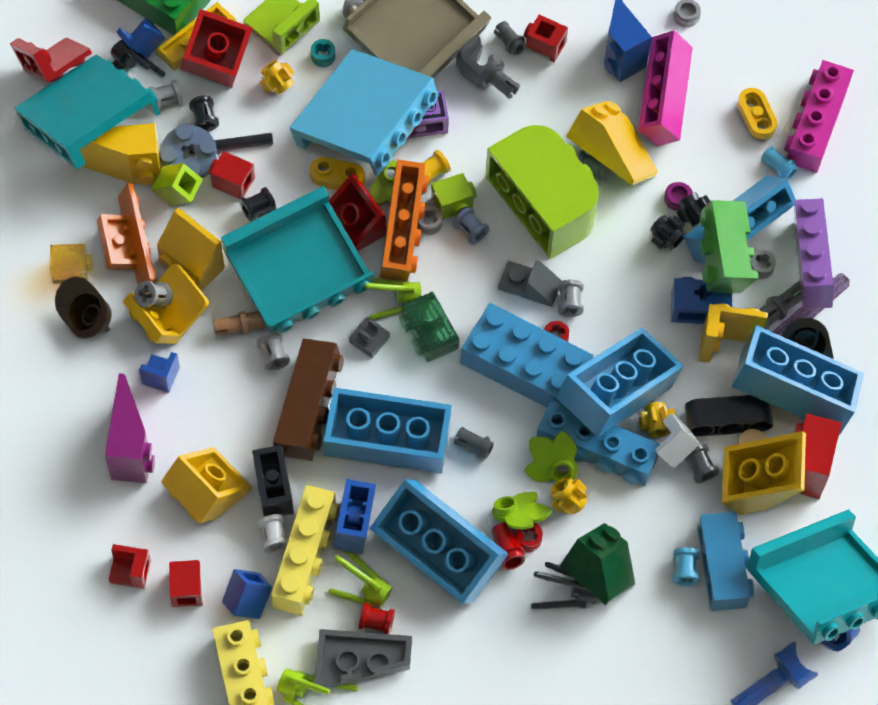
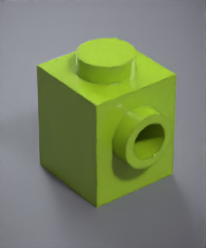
(177, 184)
(453, 195)

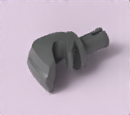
(486, 74)

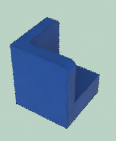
(144, 38)
(160, 372)
(246, 594)

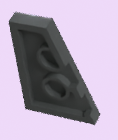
(359, 656)

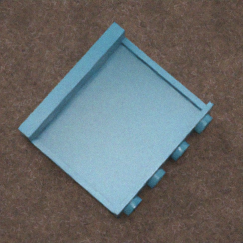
(366, 109)

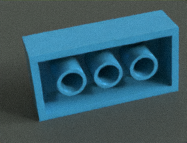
(520, 355)
(797, 378)
(619, 381)
(387, 430)
(438, 541)

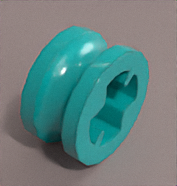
(323, 60)

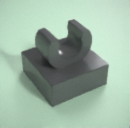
(369, 337)

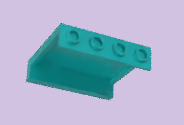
(83, 107)
(296, 261)
(820, 577)

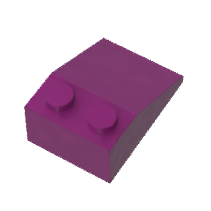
(127, 447)

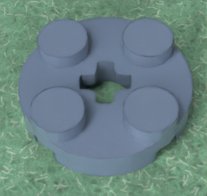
(184, 137)

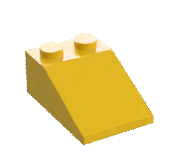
(612, 141)
(125, 153)
(763, 472)

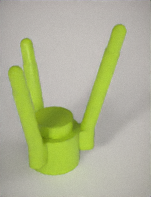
(405, 292)
(375, 587)
(296, 684)

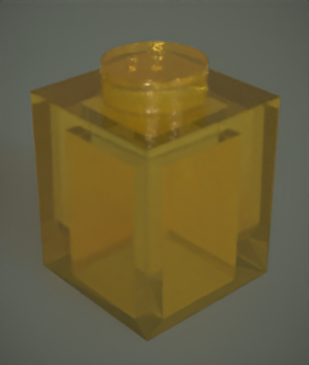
(69, 262)

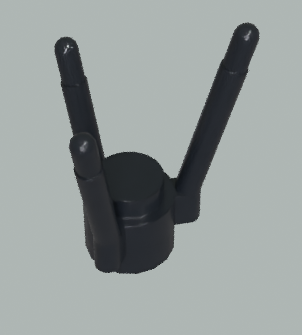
(129, 58)
(582, 595)

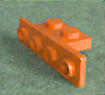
(125, 238)

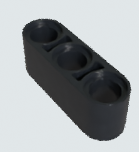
(727, 415)

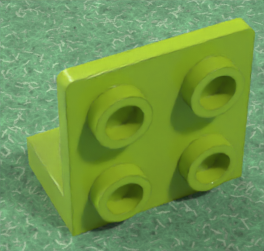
(283, 21)

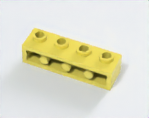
(303, 551)
(240, 664)

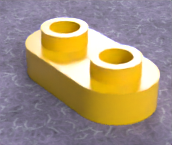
(757, 116)
(336, 172)

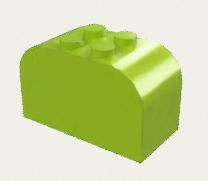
(544, 186)

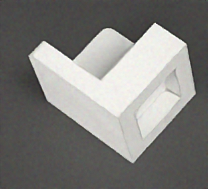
(678, 444)

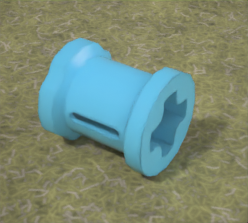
(686, 566)

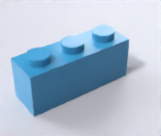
(724, 561)

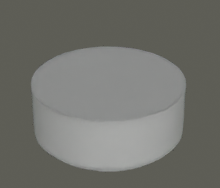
(687, 13)

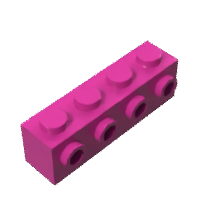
(665, 88)
(819, 115)

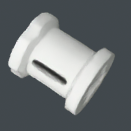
(273, 533)

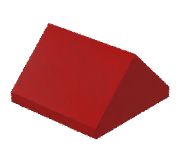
(358, 213)

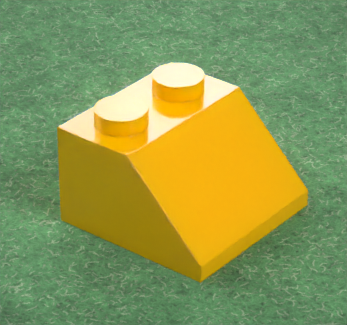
(191, 247)
(205, 484)

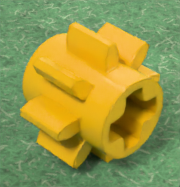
(276, 77)
(653, 419)
(568, 495)

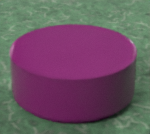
(675, 193)

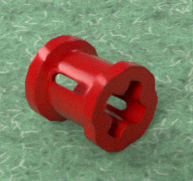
(376, 619)

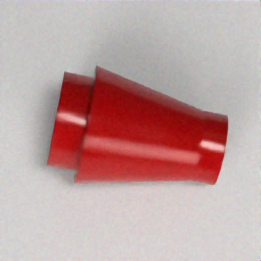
(507, 541)

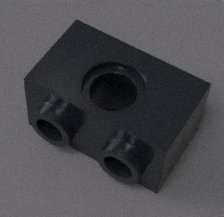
(273, 481)

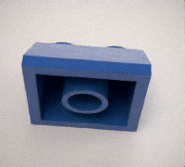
(626, 44)

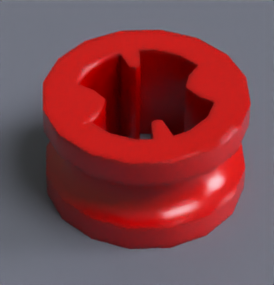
(558, 326)
(532, 545)

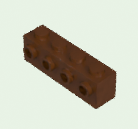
(308, 399)

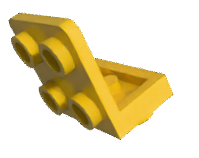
(170, 323)

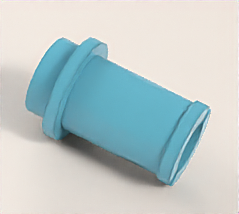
(778, 162)

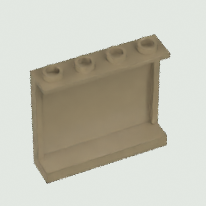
(414, 32)

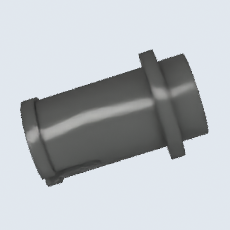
(514, 43)
(480, 446)

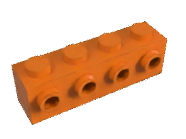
(402, 221)

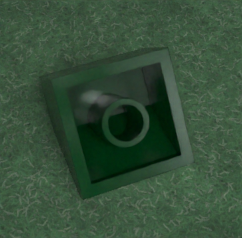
(601, 563)

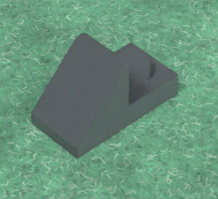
(530, 283)

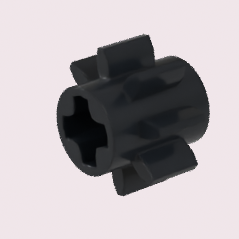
(691, 208)
(667, 232)

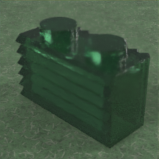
(429, 327)

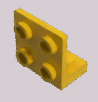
(727, 323)

